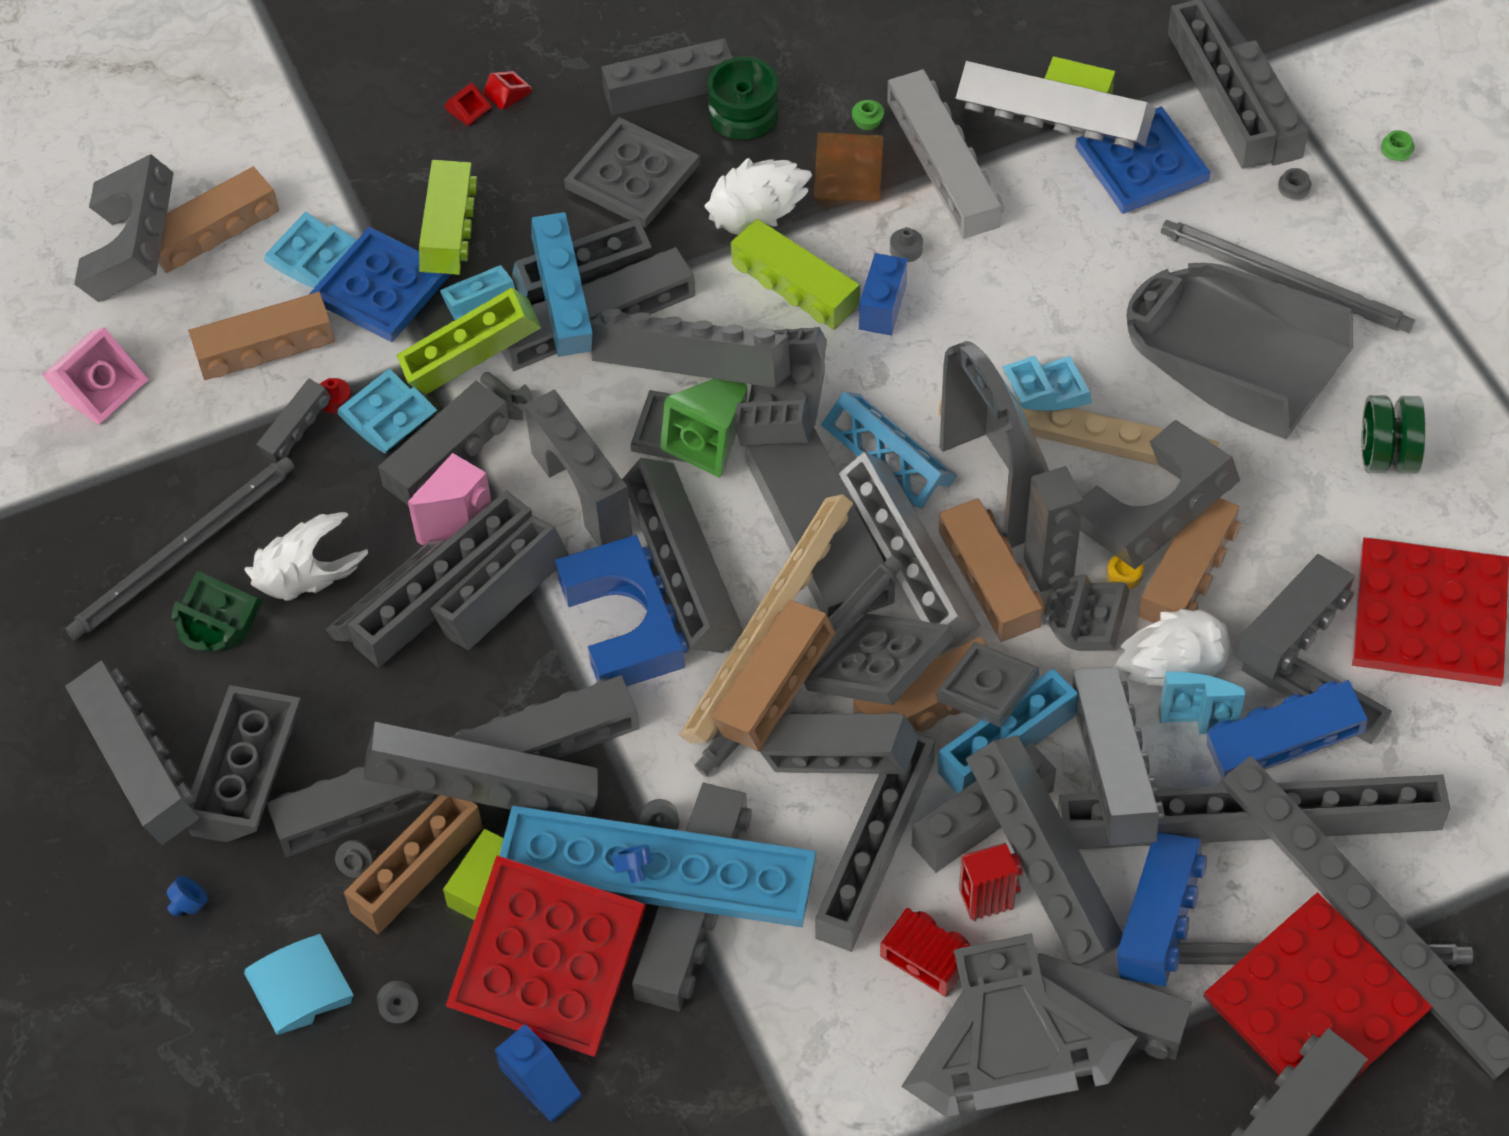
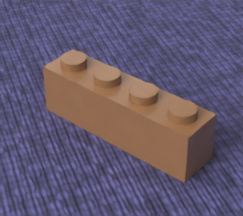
(216, 217)
(261, 336)
(1189, 561)
(991, 570)
(773, 675)
(920, 700)
(412, 861)

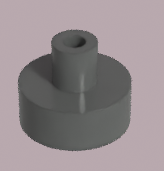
(906, 244)
(660, 814)
(397, 1001)

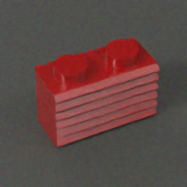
(989, 880)
(923, 950)

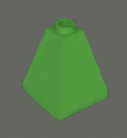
(701, 423)

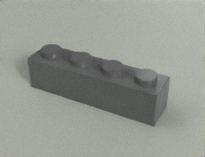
(294, 420)

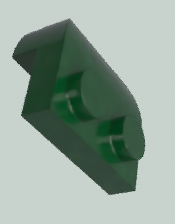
(214, 615)

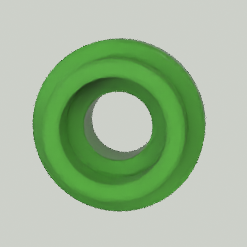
(868, 114)
(1398, 146)

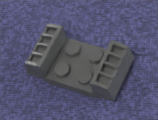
(792, 407)

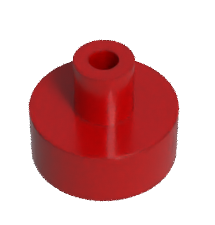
(339, 392)

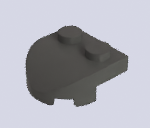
(1087, 613)

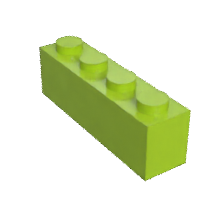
(446, 216)
(795, 274)
(468, 341)

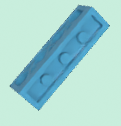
(895, 438)

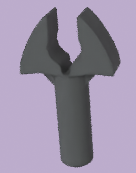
(518, 396)

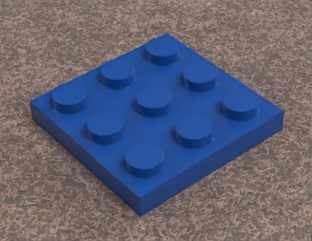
(1148, 171)
(378, 285)

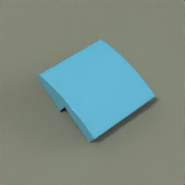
(308, 250)
(476, 291)
(1049, 385)
(386, 411)
(1199, 699)
(298, 984)

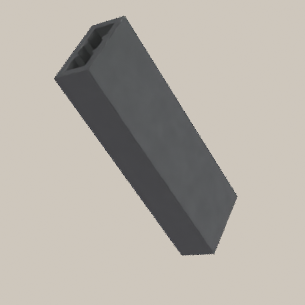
(794, 485)

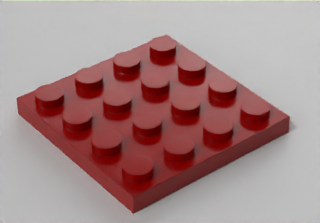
(1431, 611)
(546, 955)
(1314, 978)

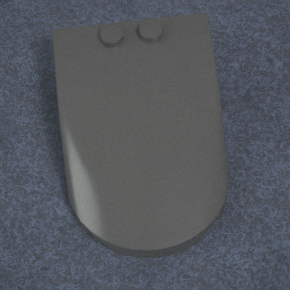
(1241, 341)
(981, 404)

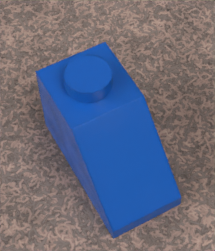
(537, 1073)

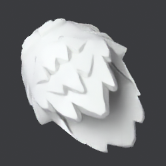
(756, 192)
(288, 564)
(1176, 643)

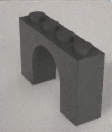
(133, 256)
(563, 444)
(1140, 531)

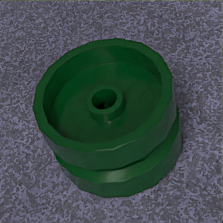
(743, 98)
(1393, 434)

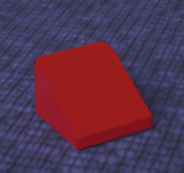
(506, 88)
(468, 104)

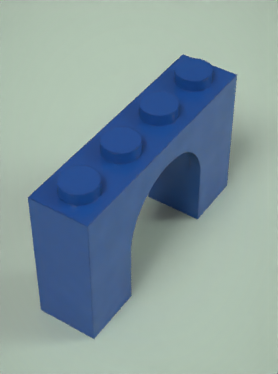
(625, 570)

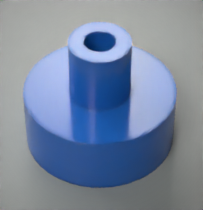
(632, 860)
(185, 896)

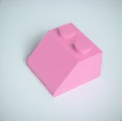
(95, 375)
(448, 500)

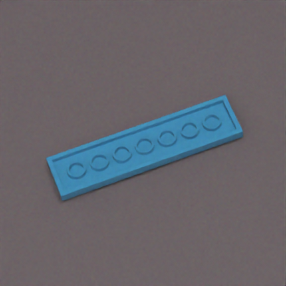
(686, 868)

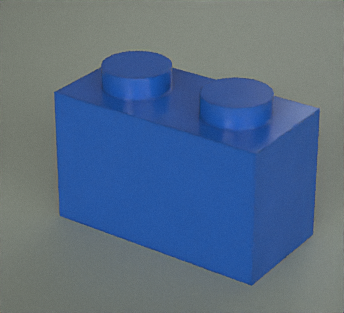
(883, 294)

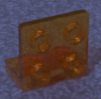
(848, 167)

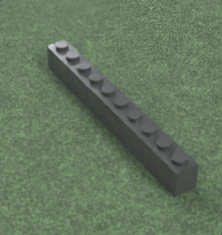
(546, 729)
(1332, 805)

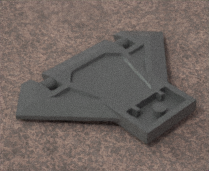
(1013, 1035)

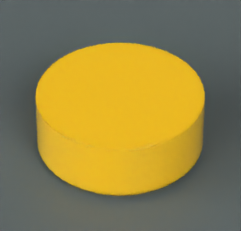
(1121, 572)

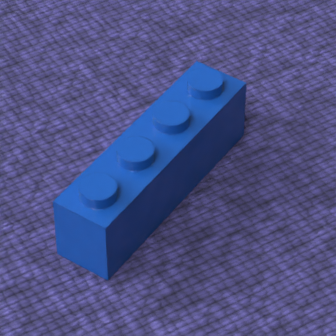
(1289, 729)
(1161, 909)

